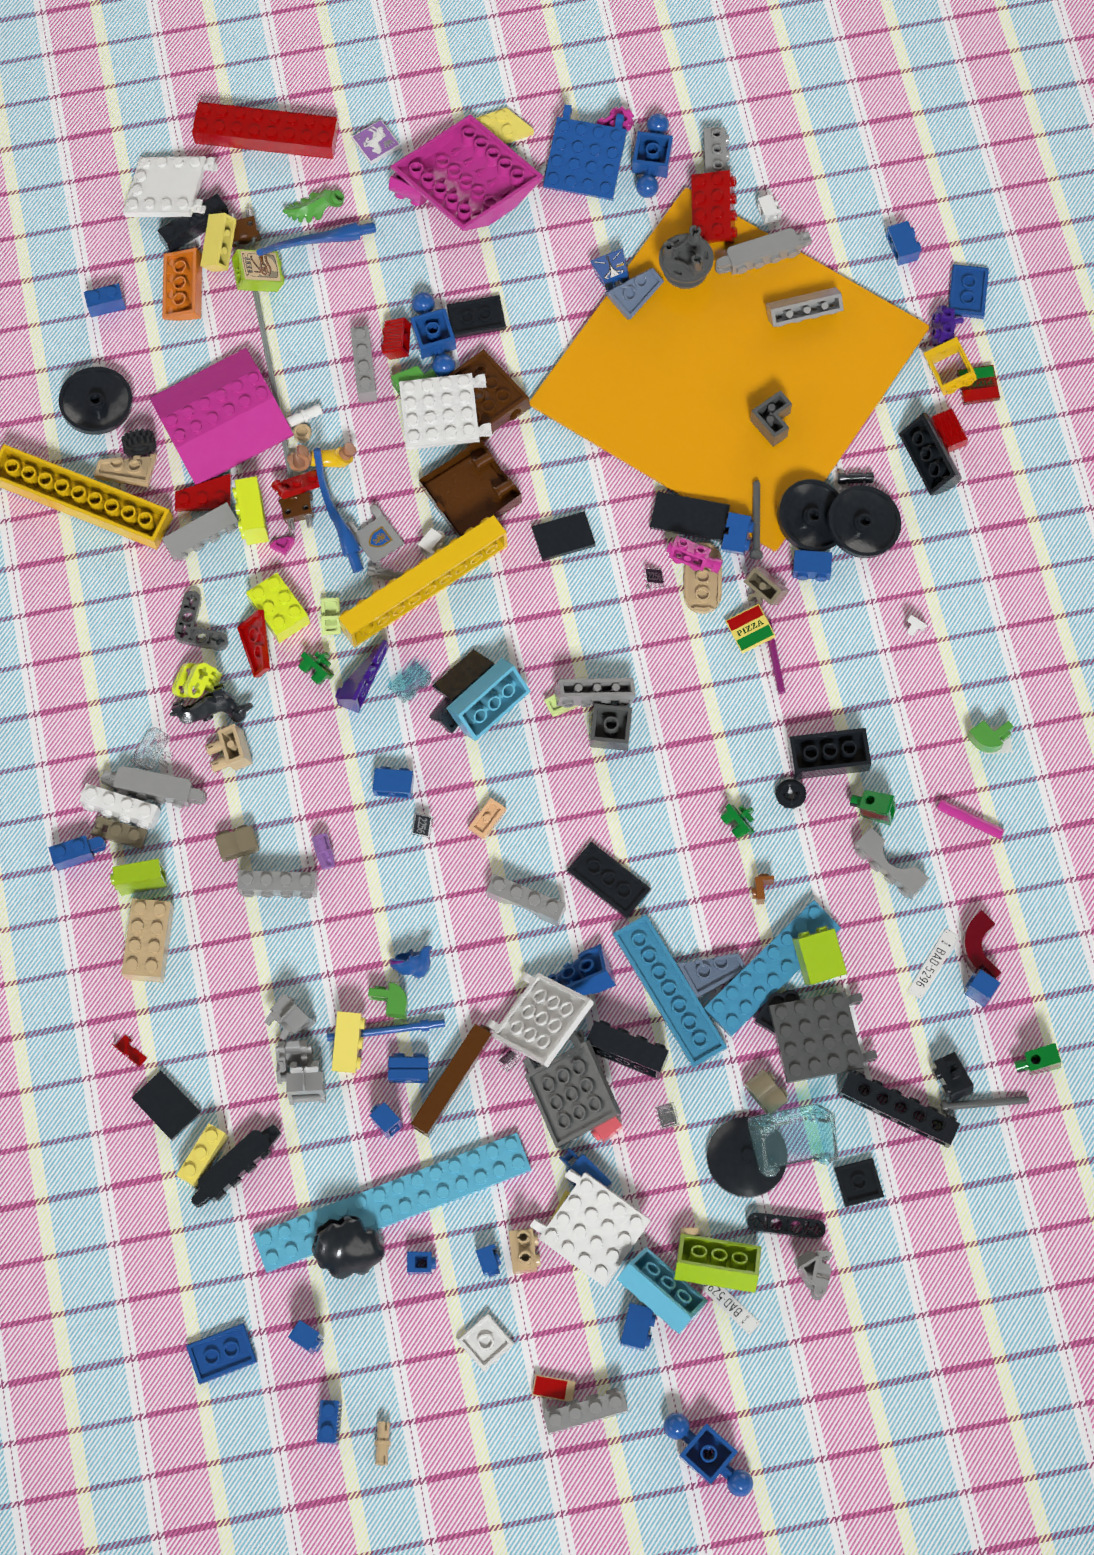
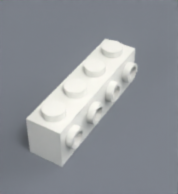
(120, 806)

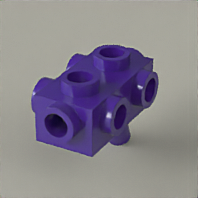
(944, 324)

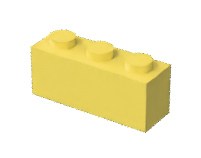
(218, 242)
(348, 1042)
(202, 1155)

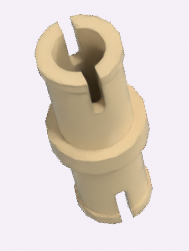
(382, 1443)

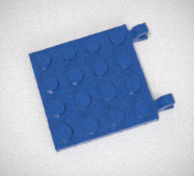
(585, 157)

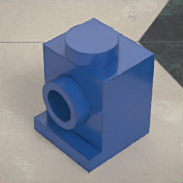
(413, 1260)
(488, 1260)

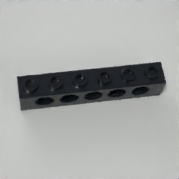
(887, 1110)

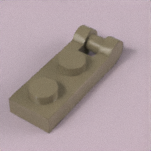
(120, 832)

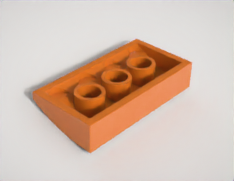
(182, 285)

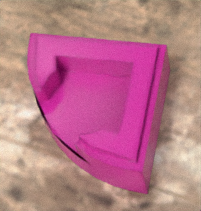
(283, 545)

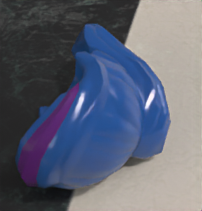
(412, 962)

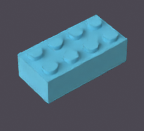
(488, 699)
(655, 1286)

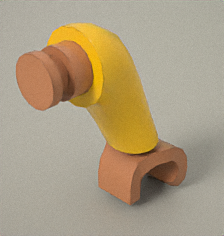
(330, 458)

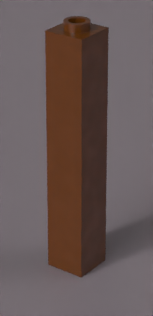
(452, 1079)

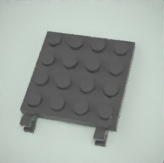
(818, 1037)
(572, 1092)

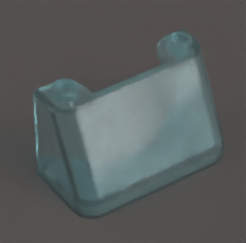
(793, 1137)

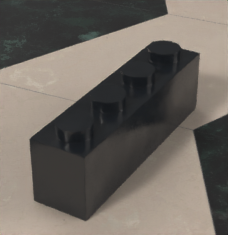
(185, 229)

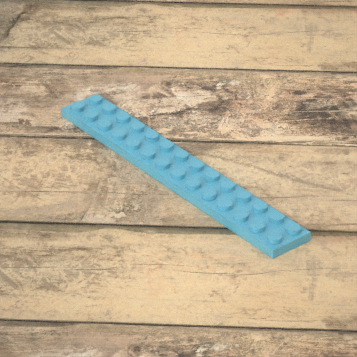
(398, 1198)

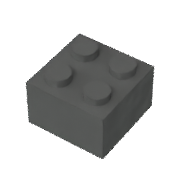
(611, 727)

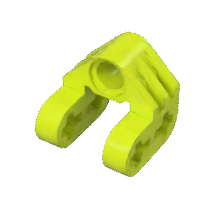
(201, 676)

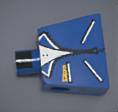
(611, 269)

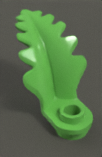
(314, 205)

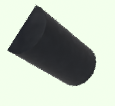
(930, 455)

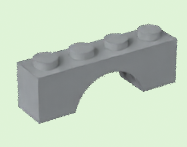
(363, 364)
(908, 880)
(512, 893)

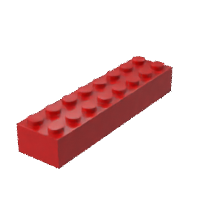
(265, 130)

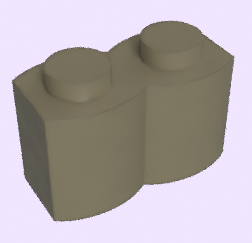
(237, 843)
(766, 1092)

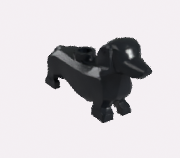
(211, 704)

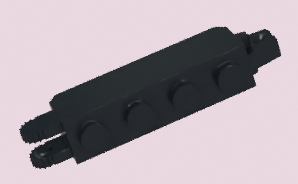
(235, 1165)

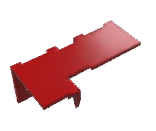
(126, 1049)

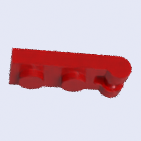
(296, 484)

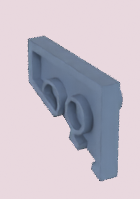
(634, 292)
(711, 973)

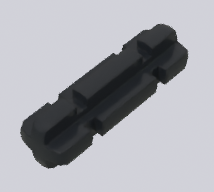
(856, 477)

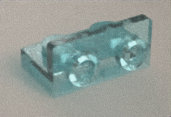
(410, 682)

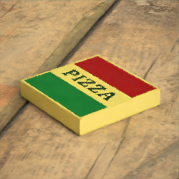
(750, 628)

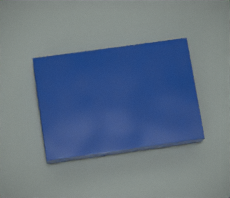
(968, 291)
(221, 1353)

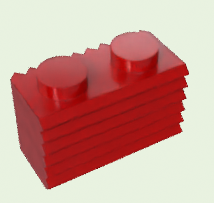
(396, 338)
(950, 430)

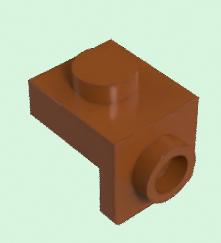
(758, 889)

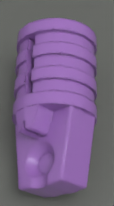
(323, 851)

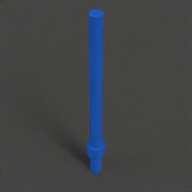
(424, 1025)

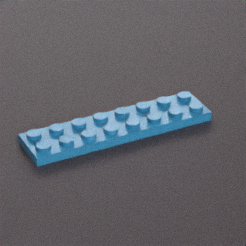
(765, 973)
(669, 991)

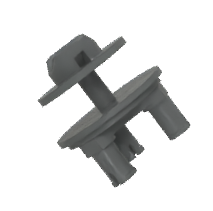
(686, 259)

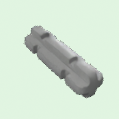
(383, 573)

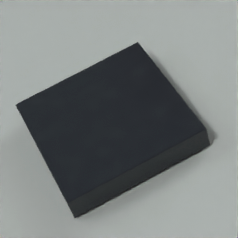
(858, 1182)

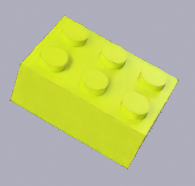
(250, 510)
(281, 609)

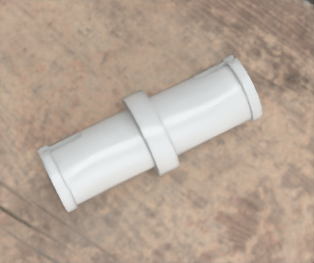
(304, 415)

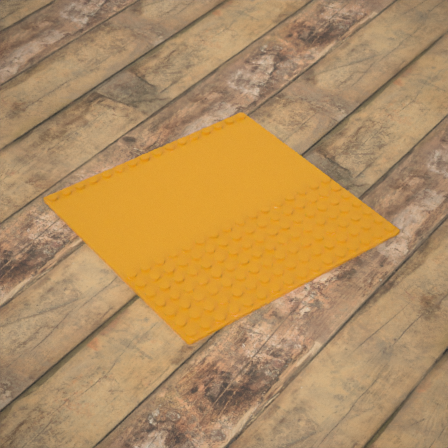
(694, 362)

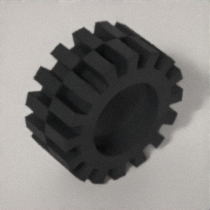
(138, 442)

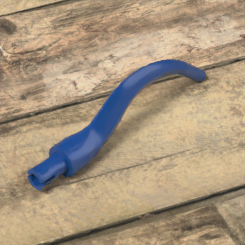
(345, 233)
(348, 542)

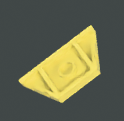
(506, 125)

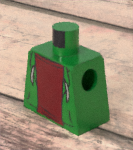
(875, 806)
(1048, 1058)

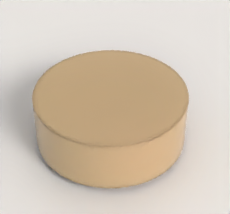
(302, 433)
(691, 1231)

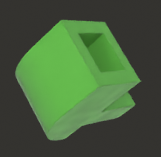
(988, 740)
(395, 997)

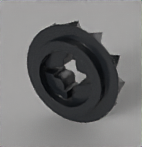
(796, 787)

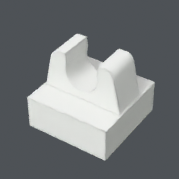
(916, 625)

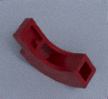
(972, 945)

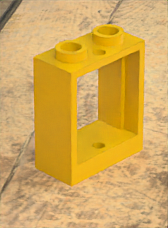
(946, 350)

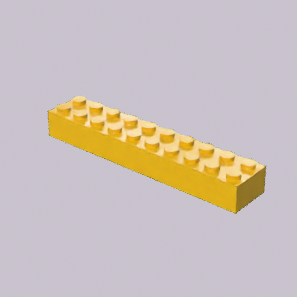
(83, 497)
(423, 581)

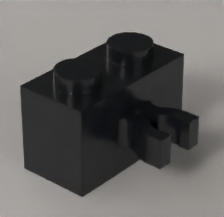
(952, 1076)

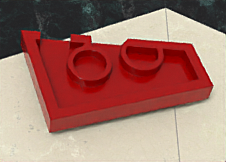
(205, 495)
(255, 644)

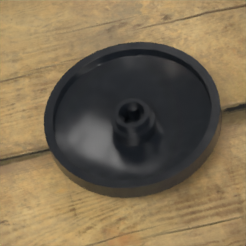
(95, 400)
(804, 513)
(864, 521)
(734, 1162)

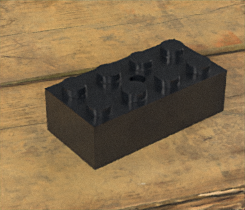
(848, 752)
(627, 1049)

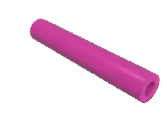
(970, 819)

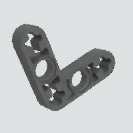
(192, 631)

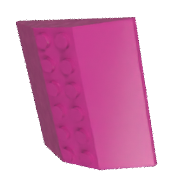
(469, 174)
(221, 416)

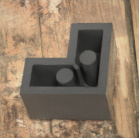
(769, 416)

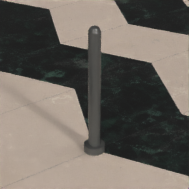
(756, 553)
(945, 1106)

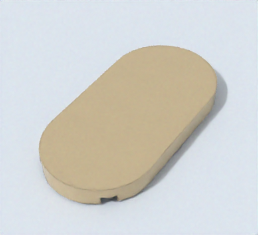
(703, 587)

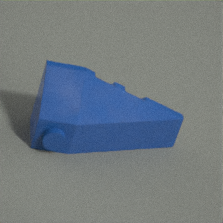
(588, 973)

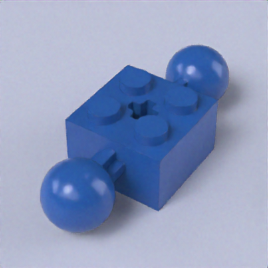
(652, 155)
(433, 333)
(678, 1427)

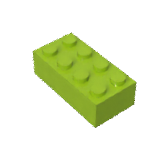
(718, 1263)

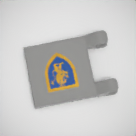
(378, 537)

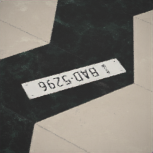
(933, 964)
(731, 1307)

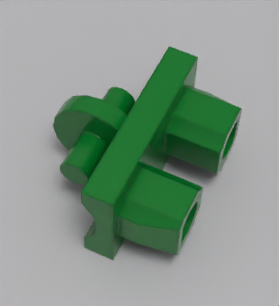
(310, 661)
(733, 814)

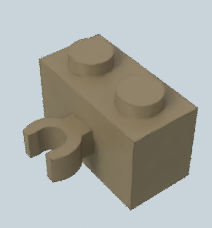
(765, 587)

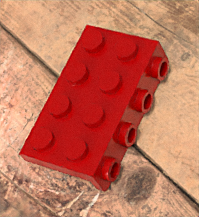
(714, 205)

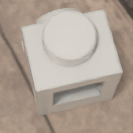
(769, 209)
(431, 542)

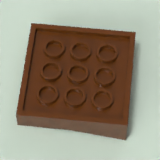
(501, 398)
(470, 489)

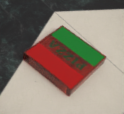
(983, 389)

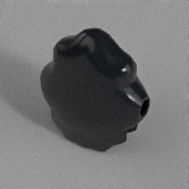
(347, 1247)

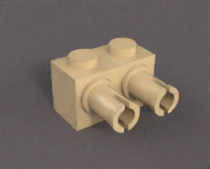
(234, 747)
(523, 1251)

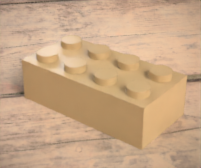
(147, 940)

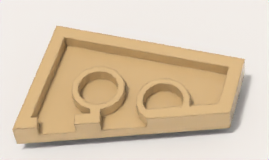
(129, 471)

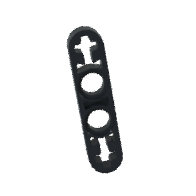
(786, 1222)

